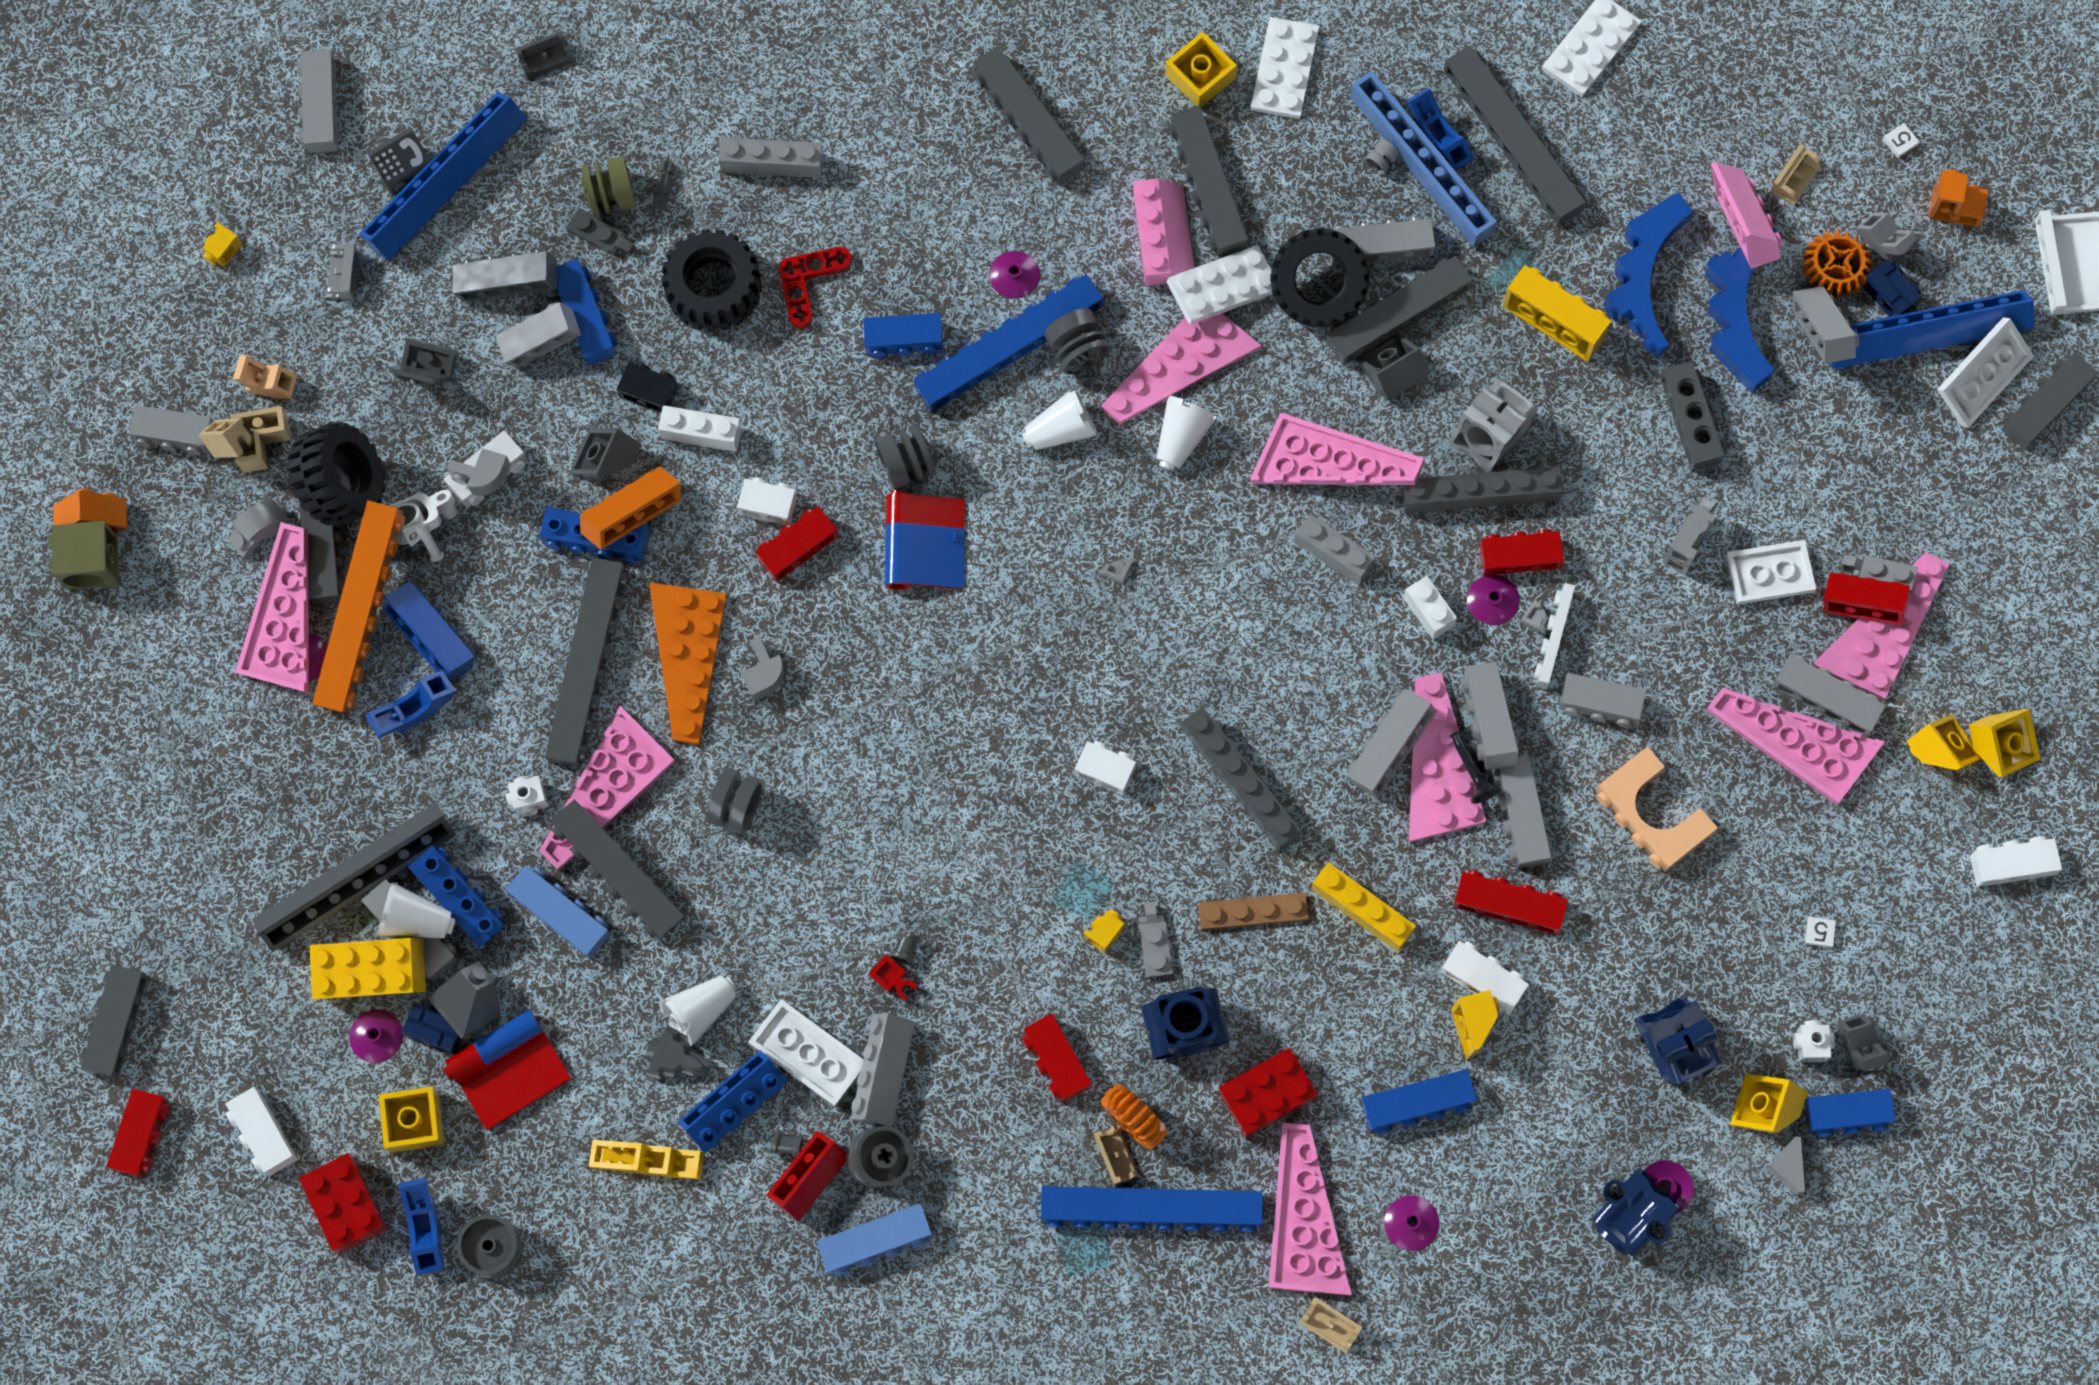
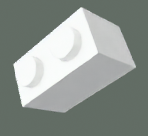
(767, 501)
(1430, 607)
(1105, 767)

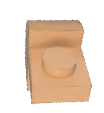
(264, 380)

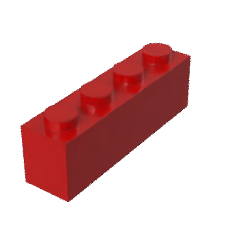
(1510, 902)

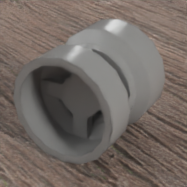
(1383, 155)

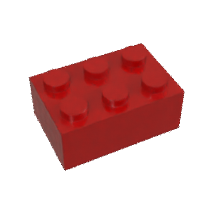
(1267, 1093)
(343, 1203)

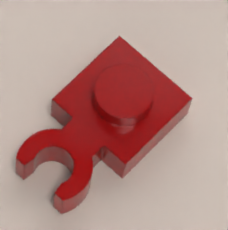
(890, 975)

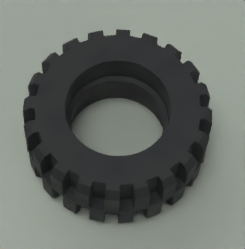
(1355, 277)
(716, 310)
(314, 479)

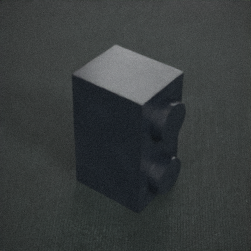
(647, 387)

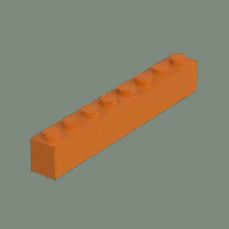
(358, 607)

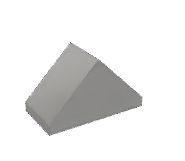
(1789, 1167)

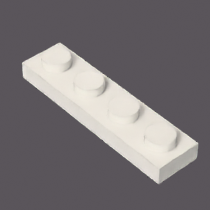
(1556, 625)

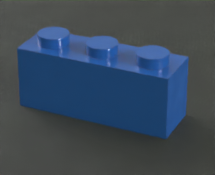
(903, 335)
(1850, 1112)

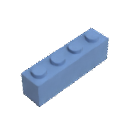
(558, 912)
(875, 1239)

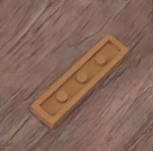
(1253, 911)

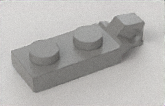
(1879, 569)
(1155, 943)

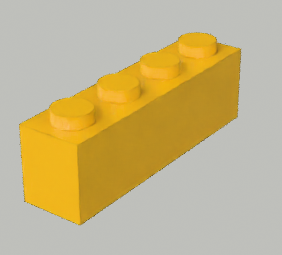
(1363, 907)

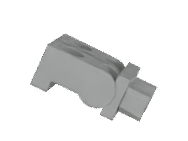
(1695, 527)

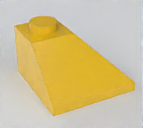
(2005, 741)
(1943, 745)
(1474, 1019)
(1768, 1103)

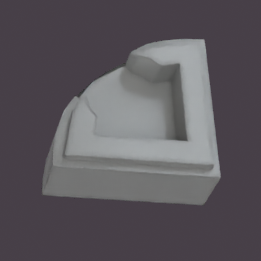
(1117, 570)
(1535, 618)

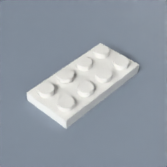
(1591, 45)
(1284, 68)
(1222, 285)
(1985, 372)
(807, 1053)

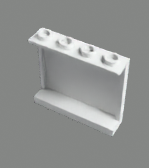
(2070, 260)

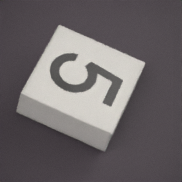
(1901, 140)
(1820, 932)

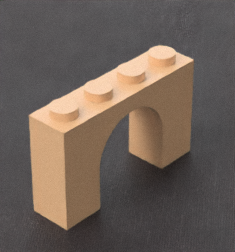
(1664, 845)

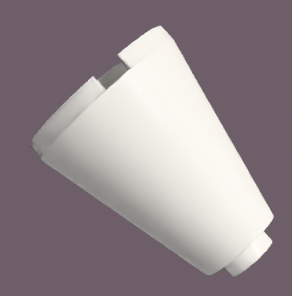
(1060, 423)
(1181, 432)
(413, 916)
(698, 1007)

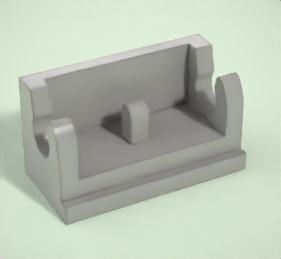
(342, 271)

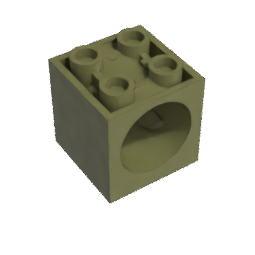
(84, 555)

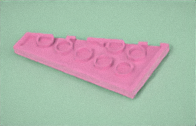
(1179, 362)
(1323, 456)
(279, 629)
(1873, 651)
(1805, 746)
(1438, 777)
(613, 779)
(1304, 1233)

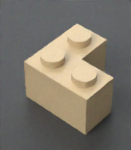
(264, 428)

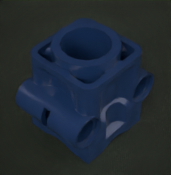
(1680, 1041)
(1172, 1044)
(1629, 1219)

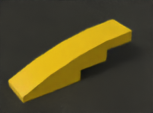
(646, 1159)

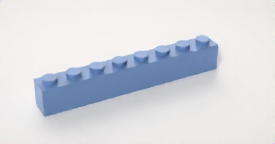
(1423, 159)

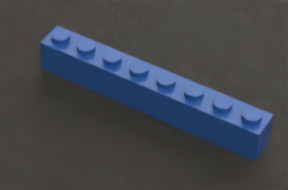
(443, 176)
(1938, 327)
(1004, 345)
(1151, 1207)

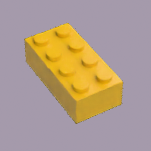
(1557, 312)
(367, 968)

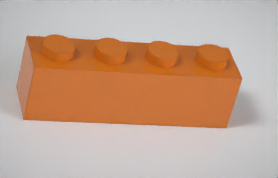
(630, 507)

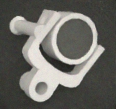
(417, 527)

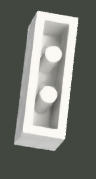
(700, 428)
(500, 444)
(2015, 861)
(1483, 974)
(260, 1132)

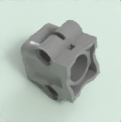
(1493, 425)

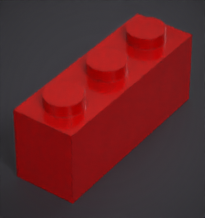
(796, 543)
(1521, 552)
(1866, 598)
(1056, 1059)
(138, 1133)
(807, 1176)

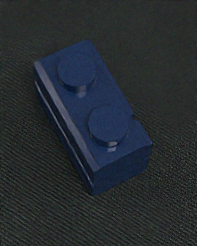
(1891, 289)
(431, 1029)

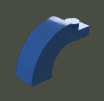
(1438, 131)
(419, 704)
(423, 1225)

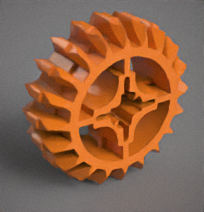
(1827, 246)
(1134, 1116)

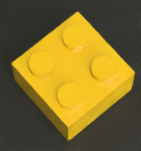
(1200, 70)
(411, 1119)

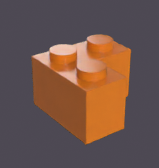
(1956, 201)
(91, 507)

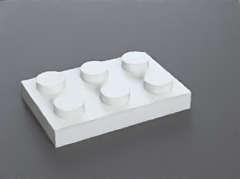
(1770, 572)

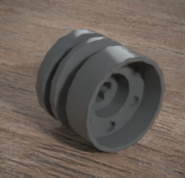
(1077, 341)
(905, 456)

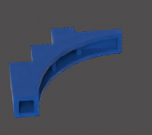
(1634, 268)
(1736, 344)

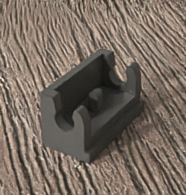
(544, 55)

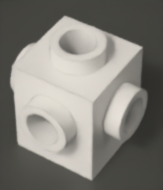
(526, 795)
(1808, 1049)

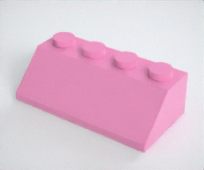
(1746, 215)
(1162, 230)

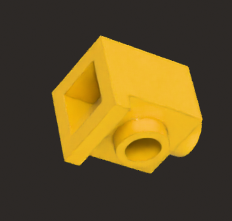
(221, 246)
(1105, 930)

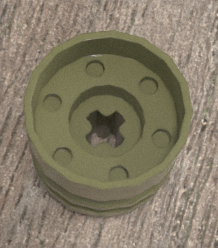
(608, 186)

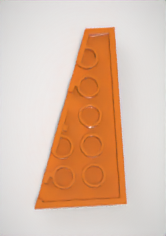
(688, 639)

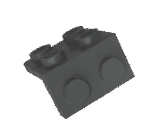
(426, 363)

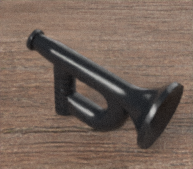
(1476, 770)

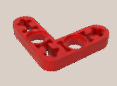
(798, 279)

